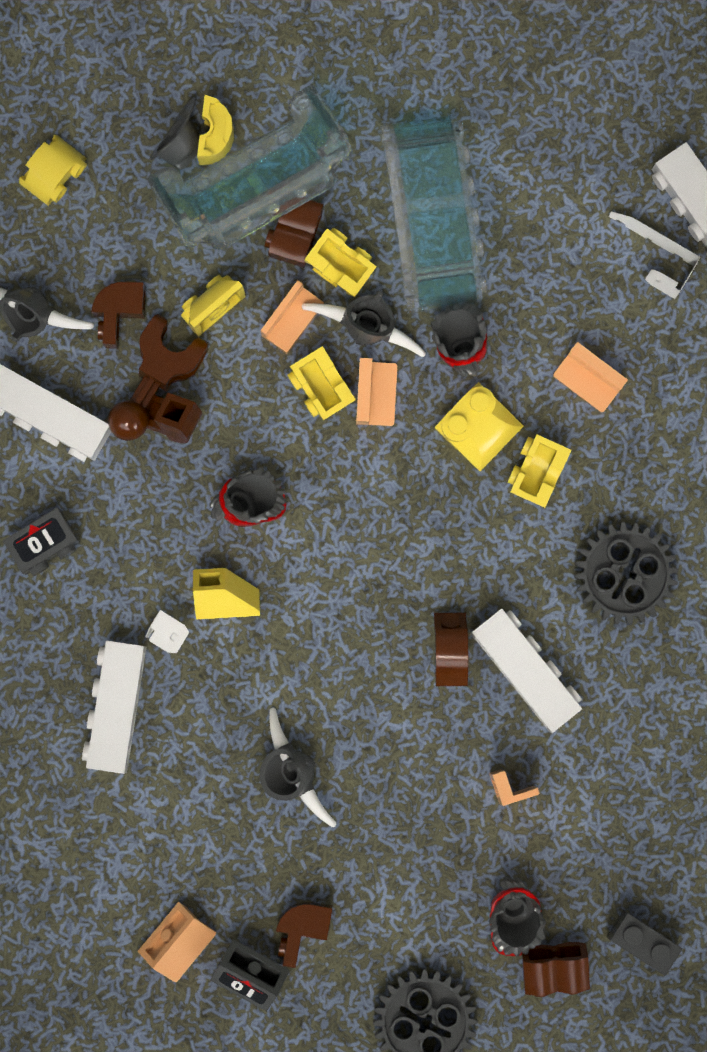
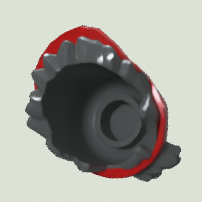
(461, 337)
(249, 499)
(516, 919)

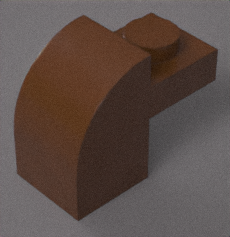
(118, 302)
(173, 417)
(451, 649)
(305, 920)

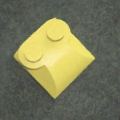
(213, 304)
(478, 426)

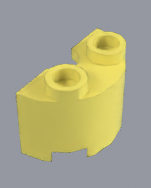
(220, 137)
(51, 168)
(340, 263)
(321, 383)
(539, 470)

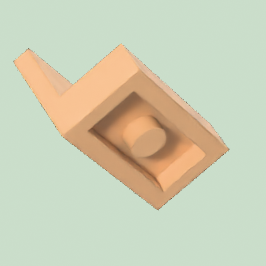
(290, 319)
(590, 377)
(376, 393)
(503, 790)
(176, 943)

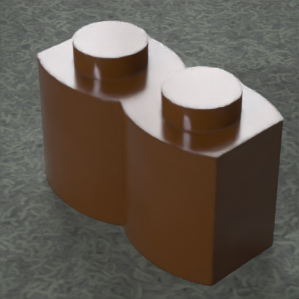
(295, 234)
(556, 969)

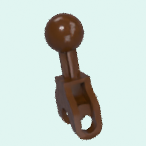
(159, 370)

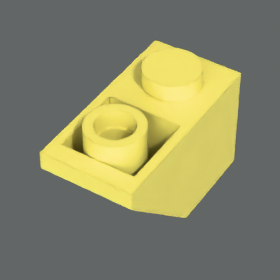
(223, 595)

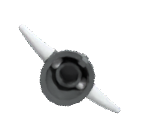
(29, 313)
(367, 321)
(290, 773)

